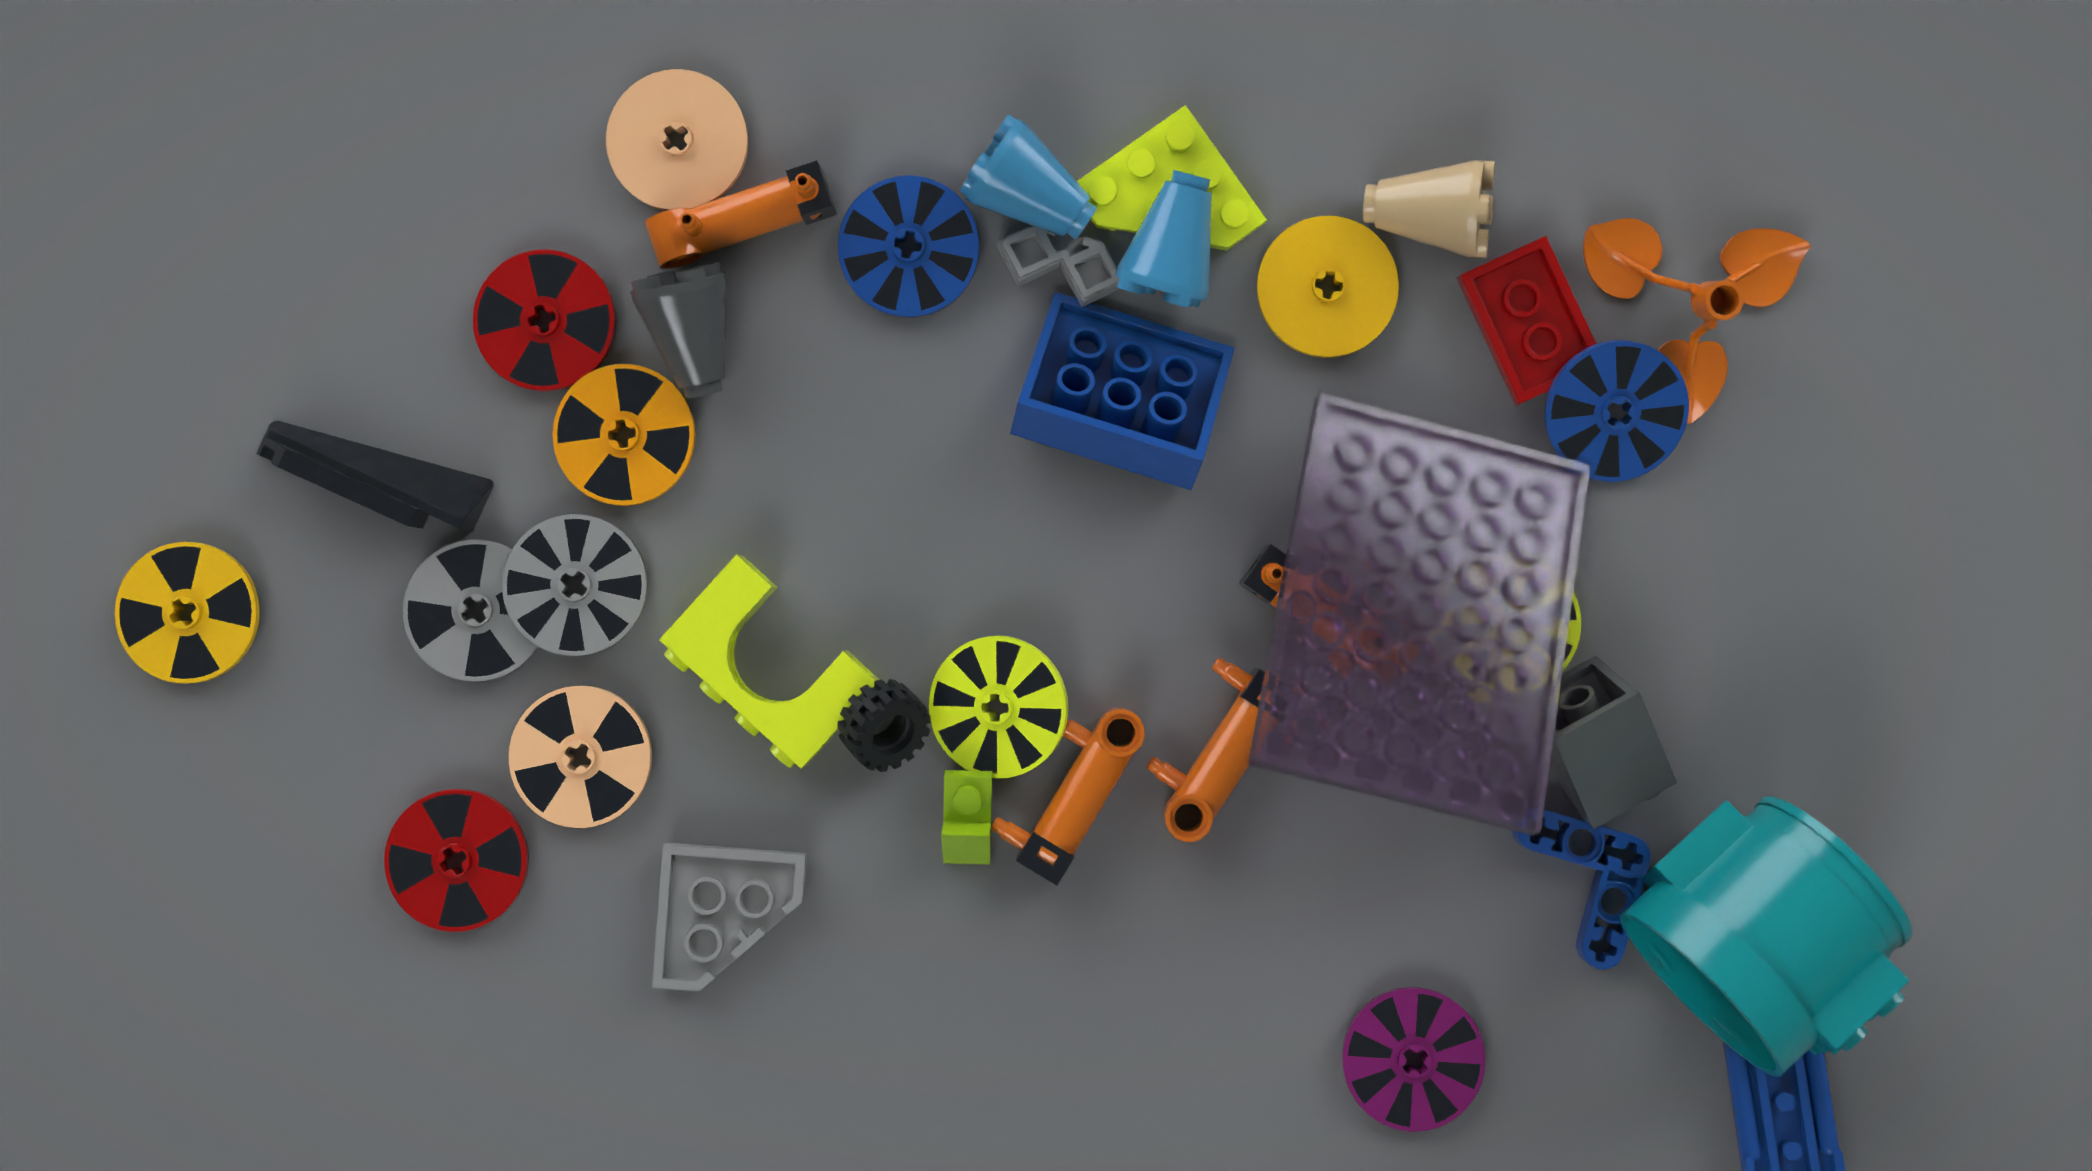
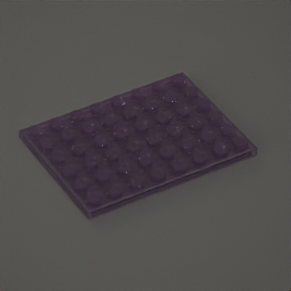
(1422, 616)

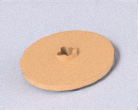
(640, 139)

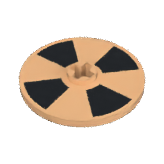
(543, 762)

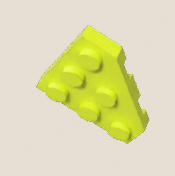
(1133, 177)

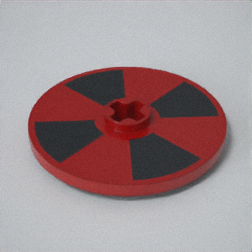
(513, 301)
(419, 852)

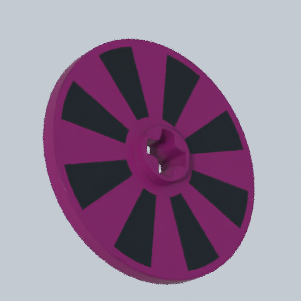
(1414, 1021)

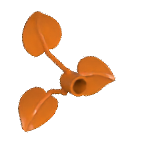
(1760, 273)

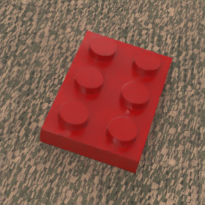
(1526, 317)

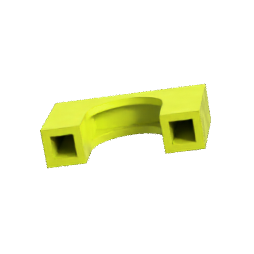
(706, 644)

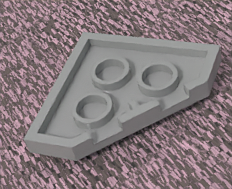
(719, 906)

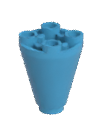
(1027, 183)
(1172, 244)

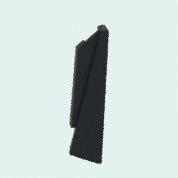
(378, 478)

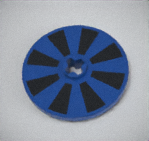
(929, 277)
(1617, 373)

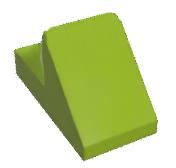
(967, 817)

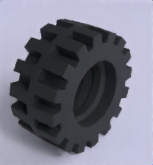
(897, 739)

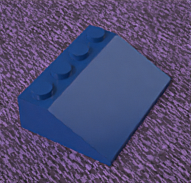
(1122, 391)

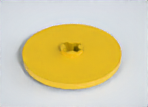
(1356, 263)

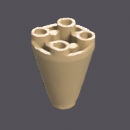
(1437, 206)

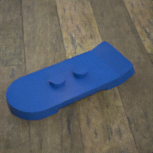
(1786, 1118)

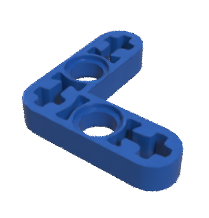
(1607, 876)

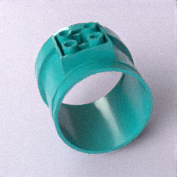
(1772, 934)

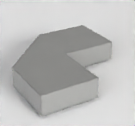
(1082, 260)

